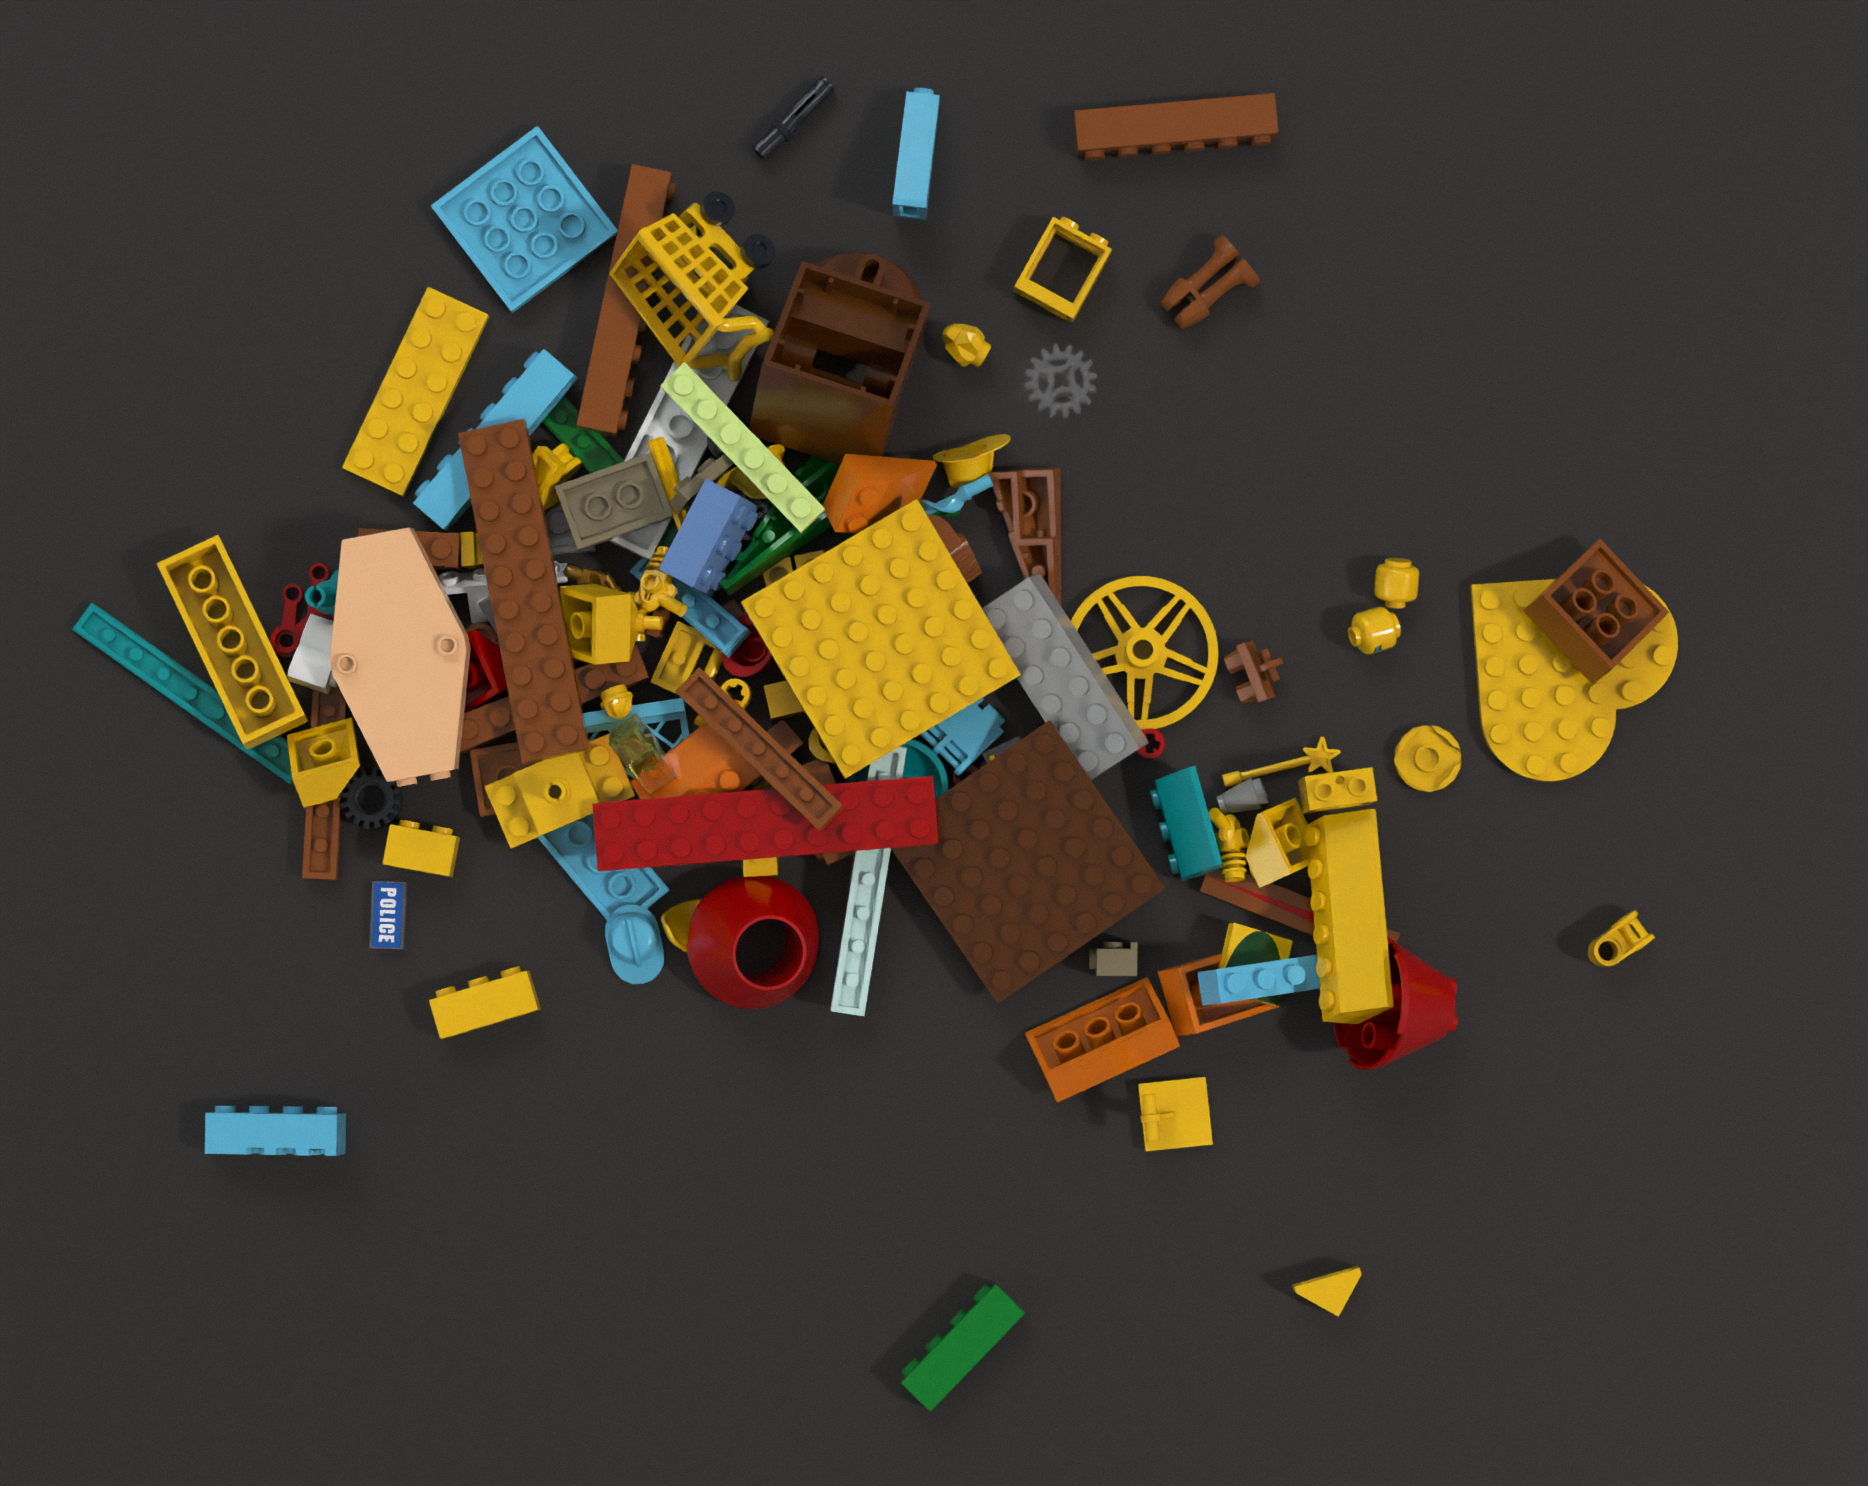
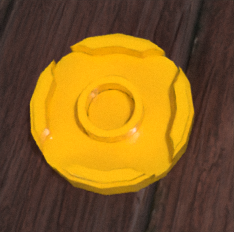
(1427, 758)

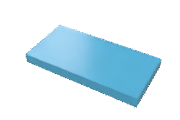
(576, 852)

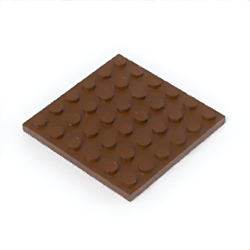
(1028, 863)

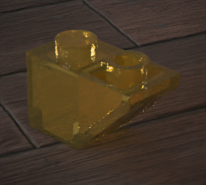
(642, 754)

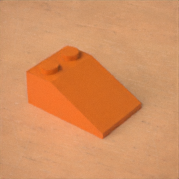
(873, 488)
(1184, 1000)

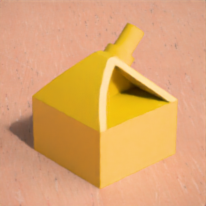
(603, 623)

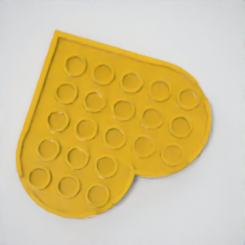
(1533, 700)

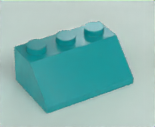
(1186, 824)

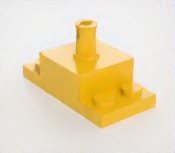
(558, 791)

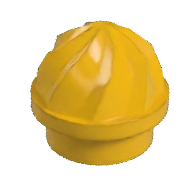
(616, 701)

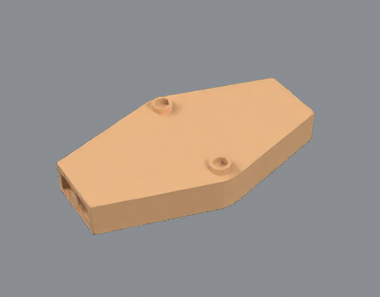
(400, 655)

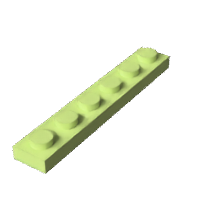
(742, 447)

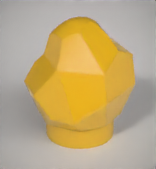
(965, 344)

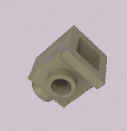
(1114, 959)

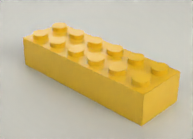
(232, 642)

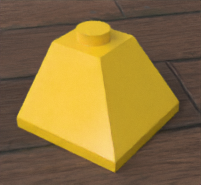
(323, 760)
(1278, 843)

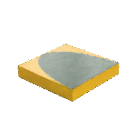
(1252, 946)

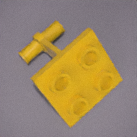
(1175, 1114)

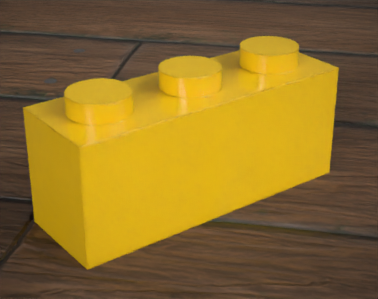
(484, 1002)

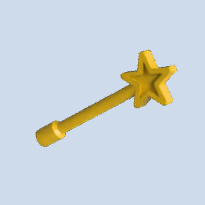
(1315, 758)

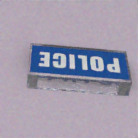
(388, 915)

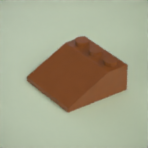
(1596, 611)

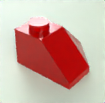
(485, 673)

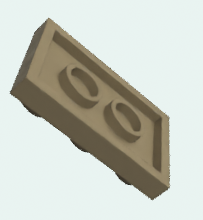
(614, 501)

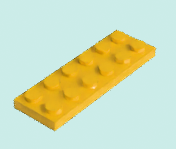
(415, 391)

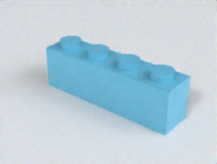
(1258, 980)

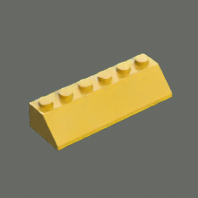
(1349, 916)

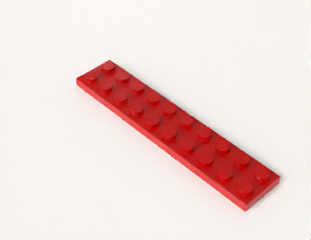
(761, 825)

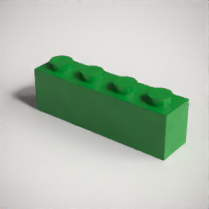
(962, 1346)

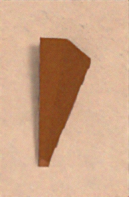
(1033, 516)

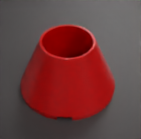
(724, 917)

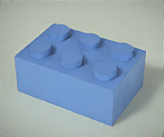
(709, 537)

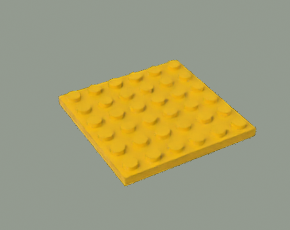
(880, 638)

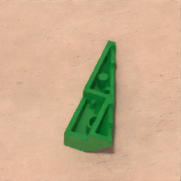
(776, 535)

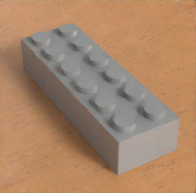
(1064, 676)

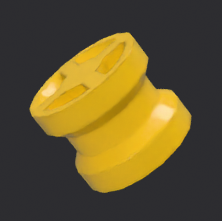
(572, 463)

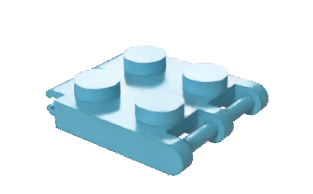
(965, 735)

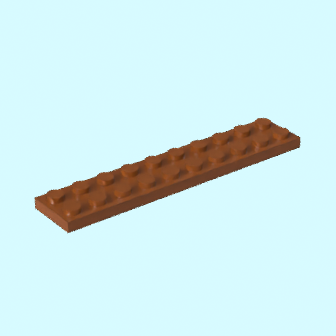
(524, 591)

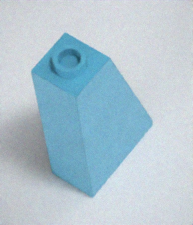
(916, 154)

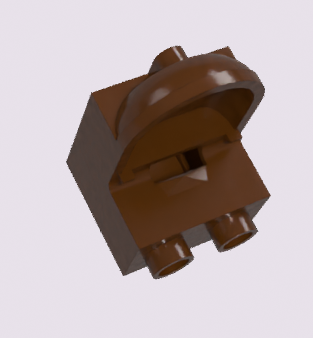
(855, 310)

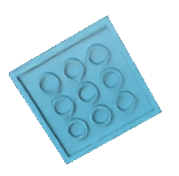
(524, 219)

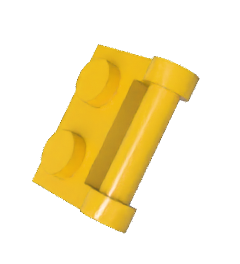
(681, 658)

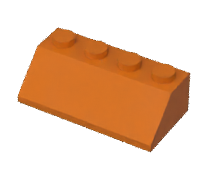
(703, 766)
(1102, 1039)

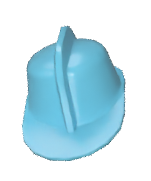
(634, 944)

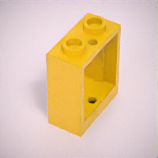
(1046, 299)
(1324, 794)

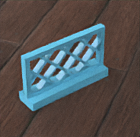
(649, 713)

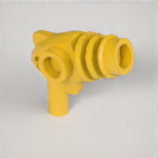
(657, 587)
(1231, 843)

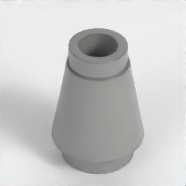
(1243, 797)

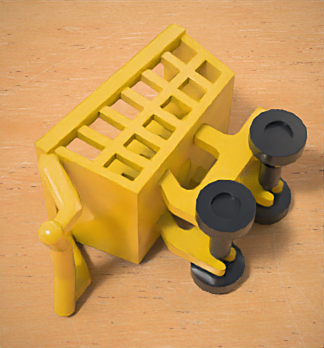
(679, 248)

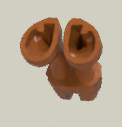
(1200, 302)

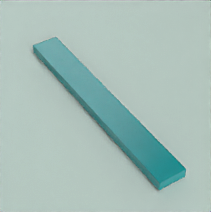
(176, 684)

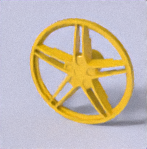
(1143, 650)

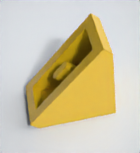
(1330, 1290)

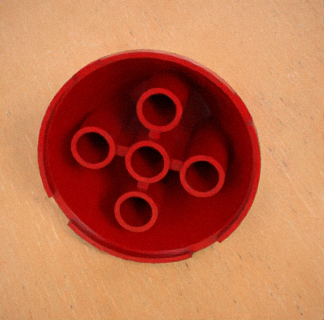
(1420, 1014)

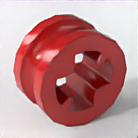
(1158, 737)

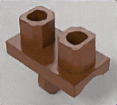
(1248, 658)

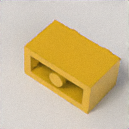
(421, 849)

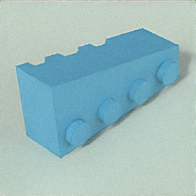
(275, 1132)

